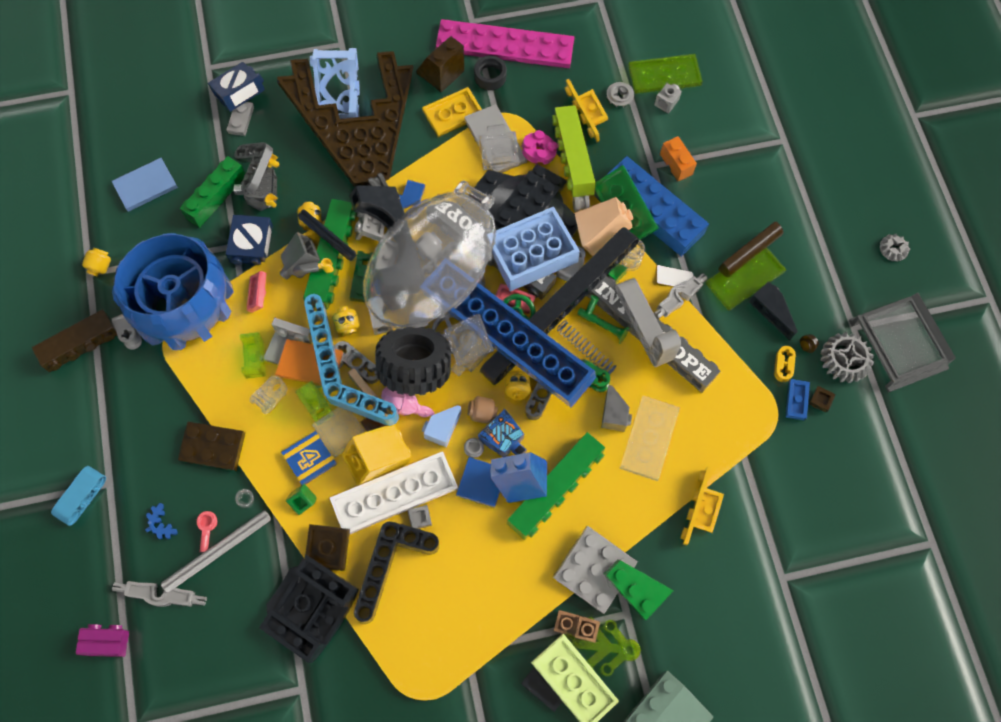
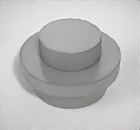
(473, 447)

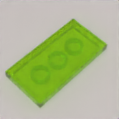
(654, 74)
(746, 280)

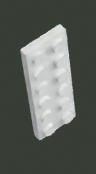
(394, 493)

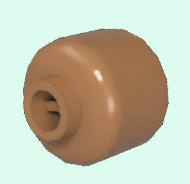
(482, 409)

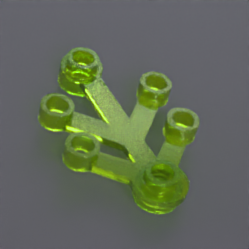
(604, 647)

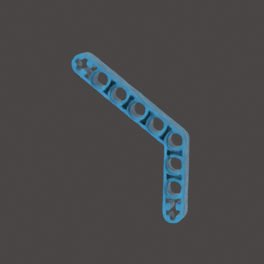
(331, 366)

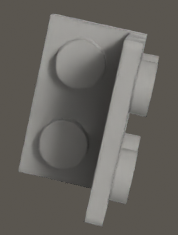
(283, 331)

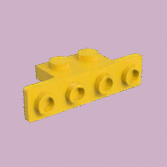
(590, 109)
(705, 509)

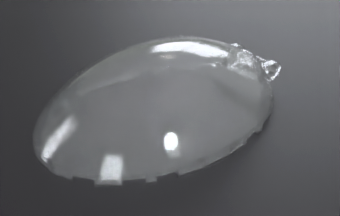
(430, 258)

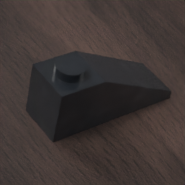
(773, 307)

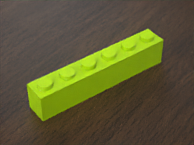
(574, 151)

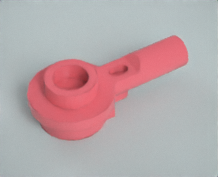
(206, 522)

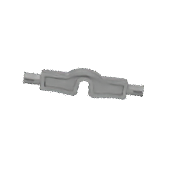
(674, 299)
(148, 592)

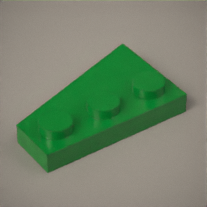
(637, 588)

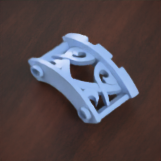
(350, 66)

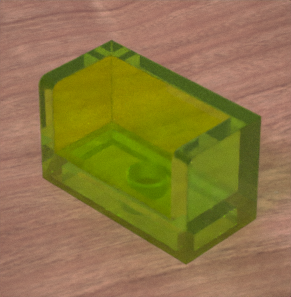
(253, 355)

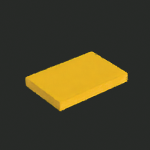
(450, 111)

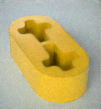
(780, 363)

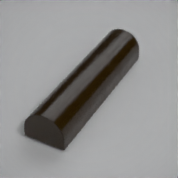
(751, 249)

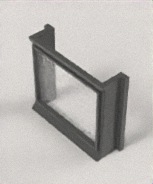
(906, 341)

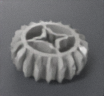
(855, 351)

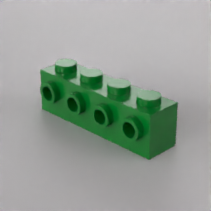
(213, 191)

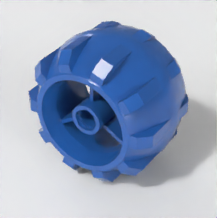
(183, 275)

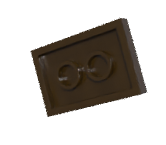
(211, 446)

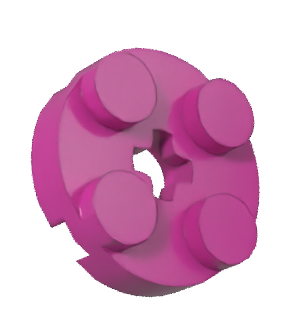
(539, 139)

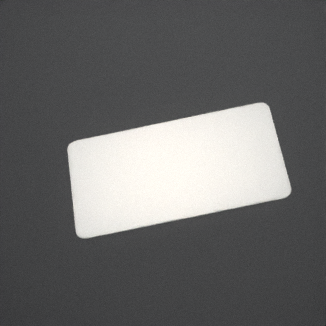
(672, 276)

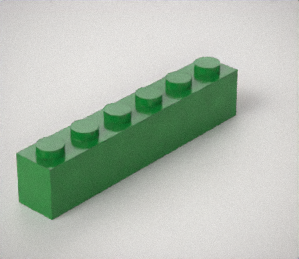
(338, 221)
(559, 482)

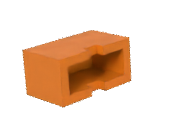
(678, 158)

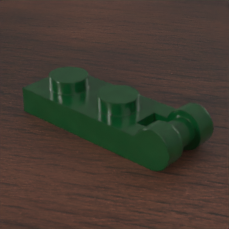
(357, 284)

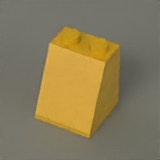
(376, 454)

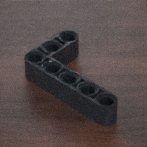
(386, 562)

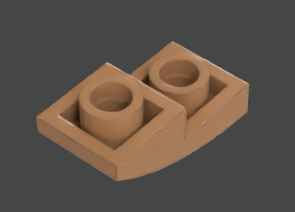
(577, 625)

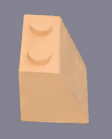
(601, 223)

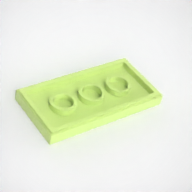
(574, 681)

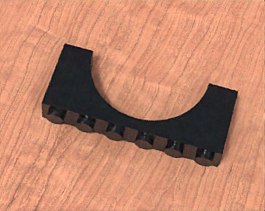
(378, 202)

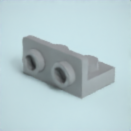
(368, 227)

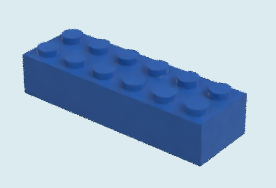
(676, 221)

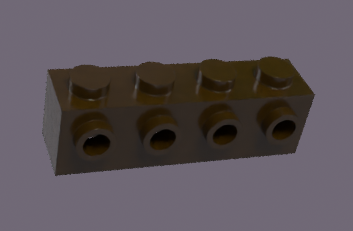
(75, 341)

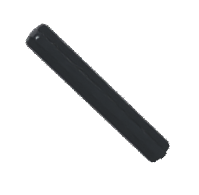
(327, 235)

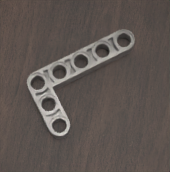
(658, 345)

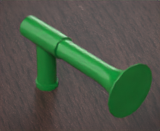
(588, 315)

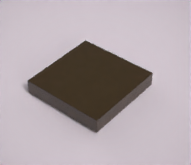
(328, 546)

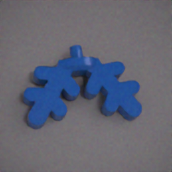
(160, 530)

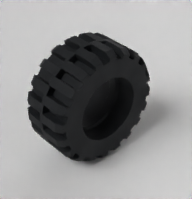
(413, 360)

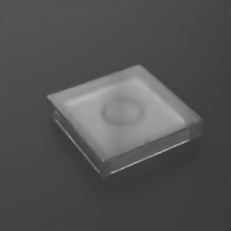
(468, 340)
(337, 429)

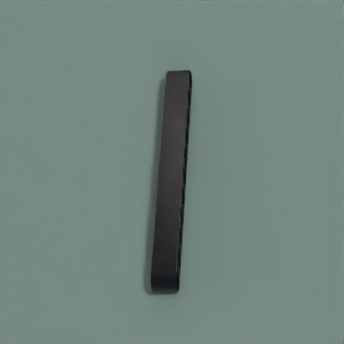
(569, 296)

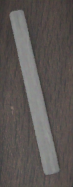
(215, 551)

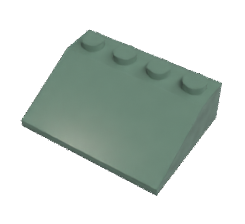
(669, 702)

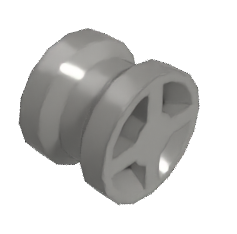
(580, 203)

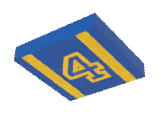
(309, 458)

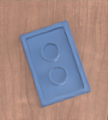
(144, 184)

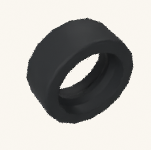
(490, 61)

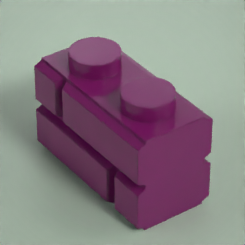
(102, 642)

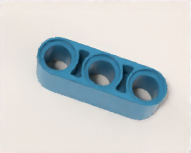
(78, 495)

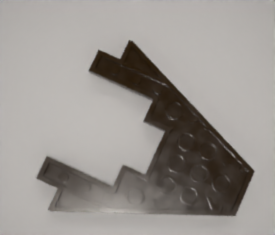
(356, 144)

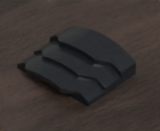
(308, 608)

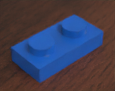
(797, 399)

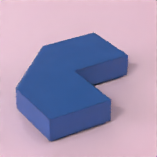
(412, 194)

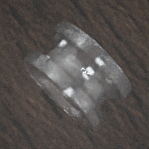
(248, 493)

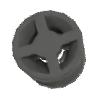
(377, 181)

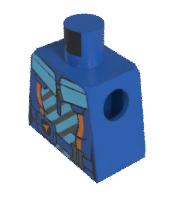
(503, 435)

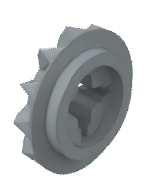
(624, 89)
(892, 253)

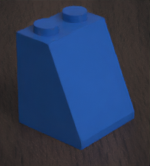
(520, 476)

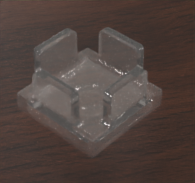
(498, 148)

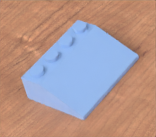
(534, 248)

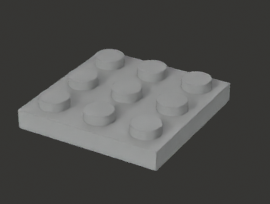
(585, 569)

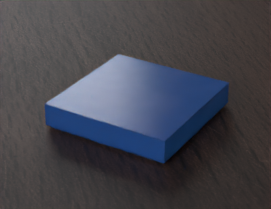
(477, 483)

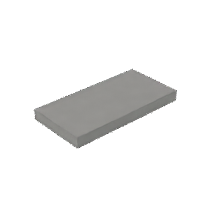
(490, 116)

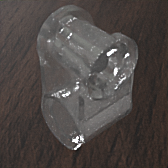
(268, 395)

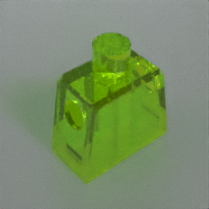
(313, 401)

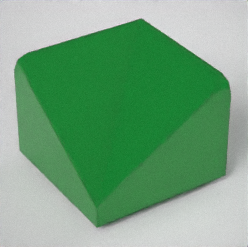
(618, 272)
(301, 499)

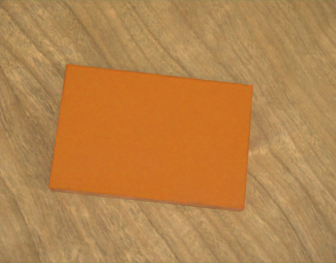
(300, 363)

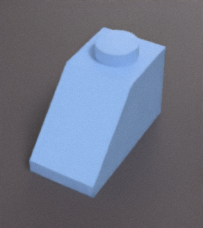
(441, 426)

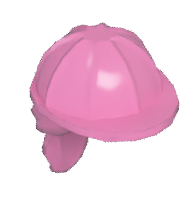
(406, 404)

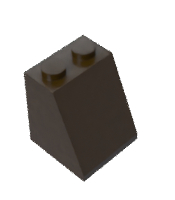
(443, 64)

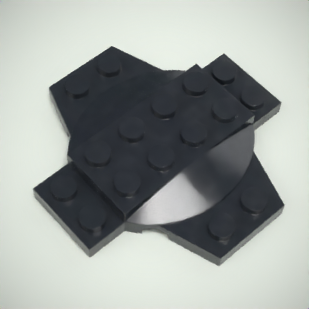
(525, 195)

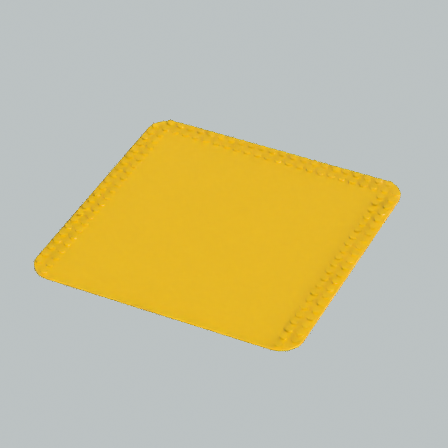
(485, 583)

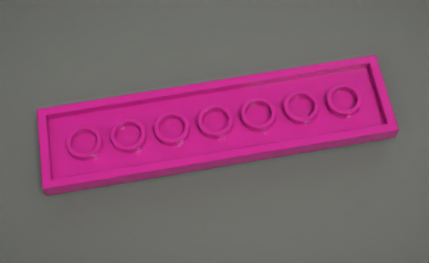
(509, 43)

